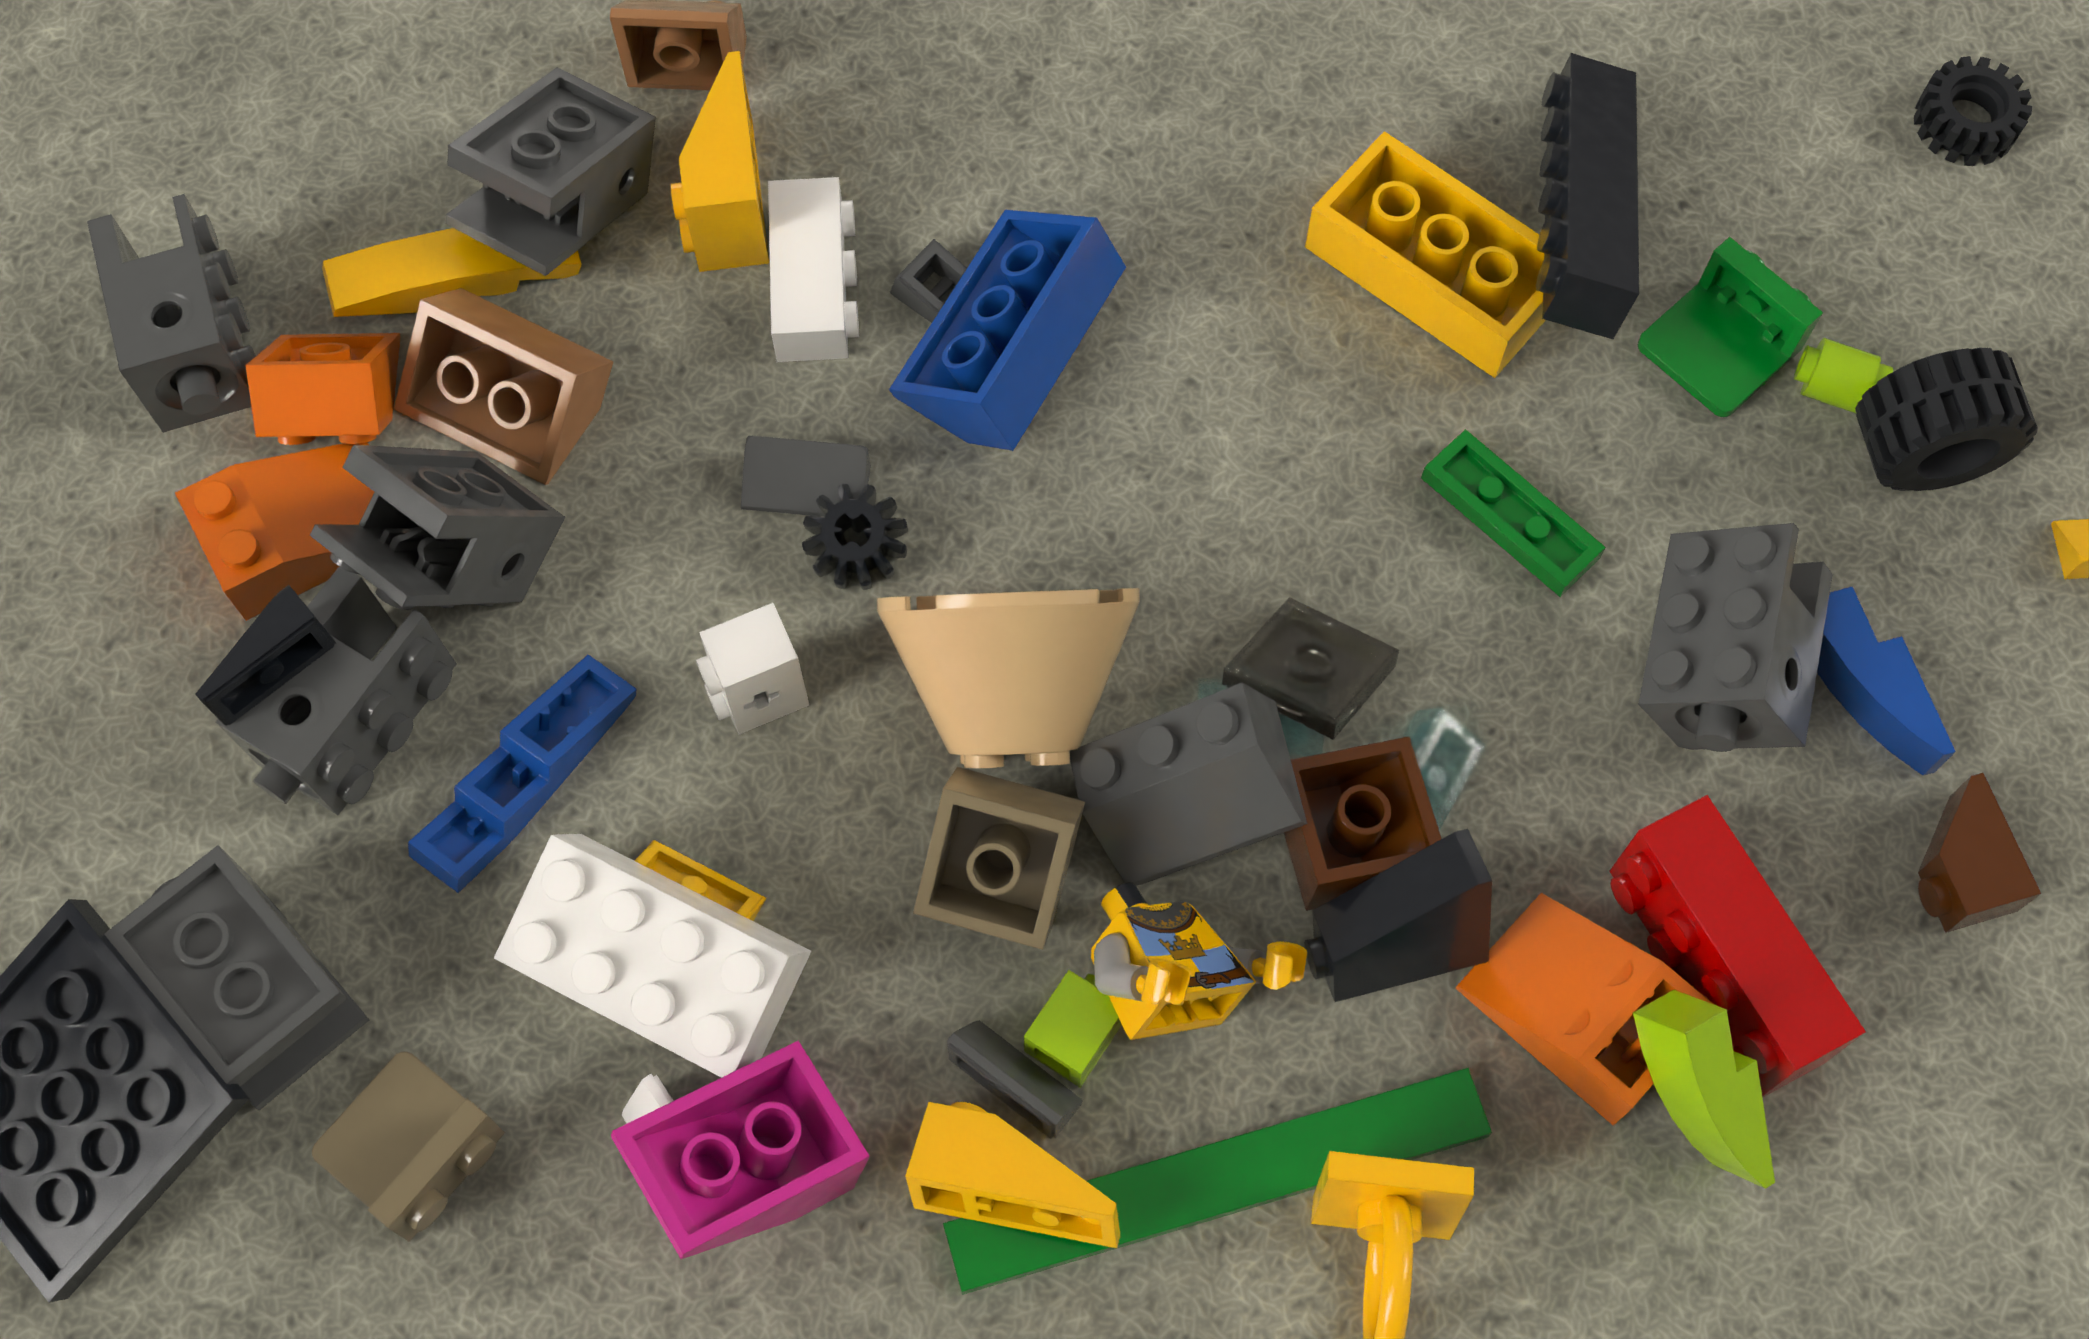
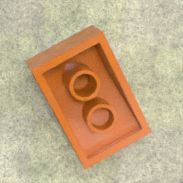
(260, 520)

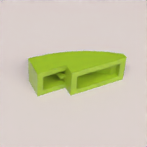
(1706, 1084)

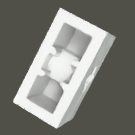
(752, 669)

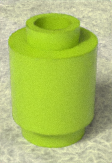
(1838, 373)

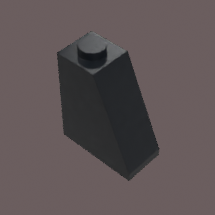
(1406, 922)

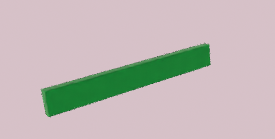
(1234, 1175)

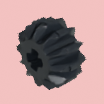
(858, 515)

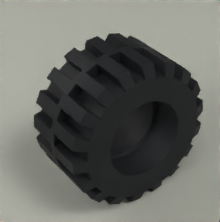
(1945, 419)

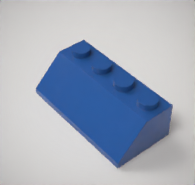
(1010, 326)

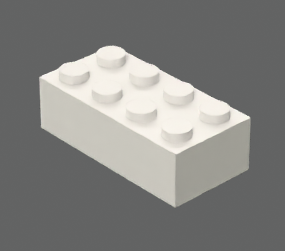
(651, 954)

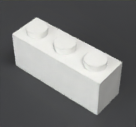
(811, 269)

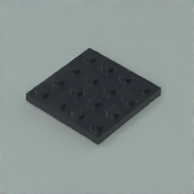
(94, 1101)

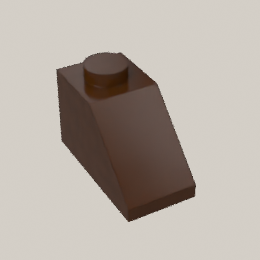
(1974, 862)

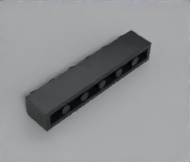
(1589, 197)

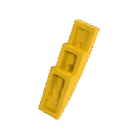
(403, 271)

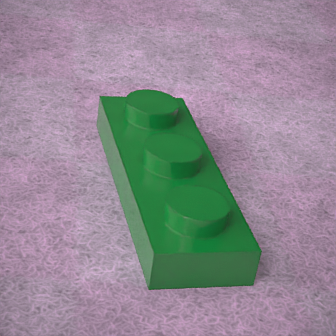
(1513, 512)

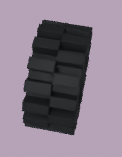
(1984, 87)

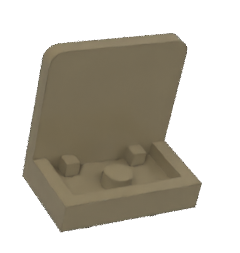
(407, 1145)

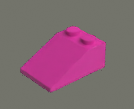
(743, 1153)

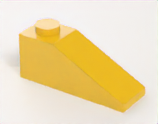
(993, 1174)

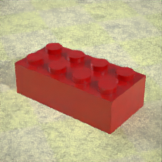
(1733, 942)

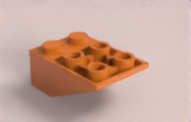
(1571, 1000)

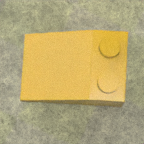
(720, 180)

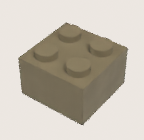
(998, 857)

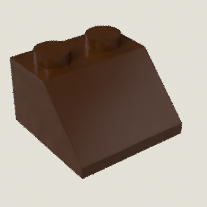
(1361, 814)

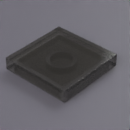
(1312, 667)

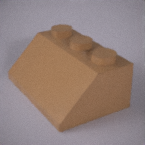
(500, 383)

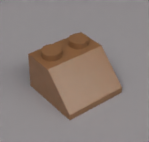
(676, 41)

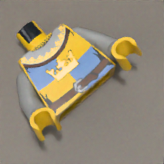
(1173, 969)

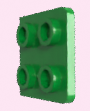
(1730, 330)

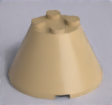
(1011, 666)

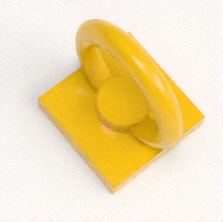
(1391, 1208)

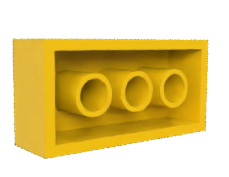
(1432, 252)

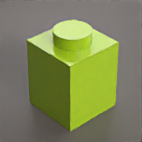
(1073, 1028)

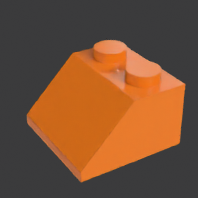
(324, 386)

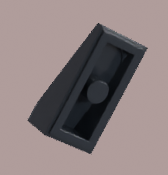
(266, 657)

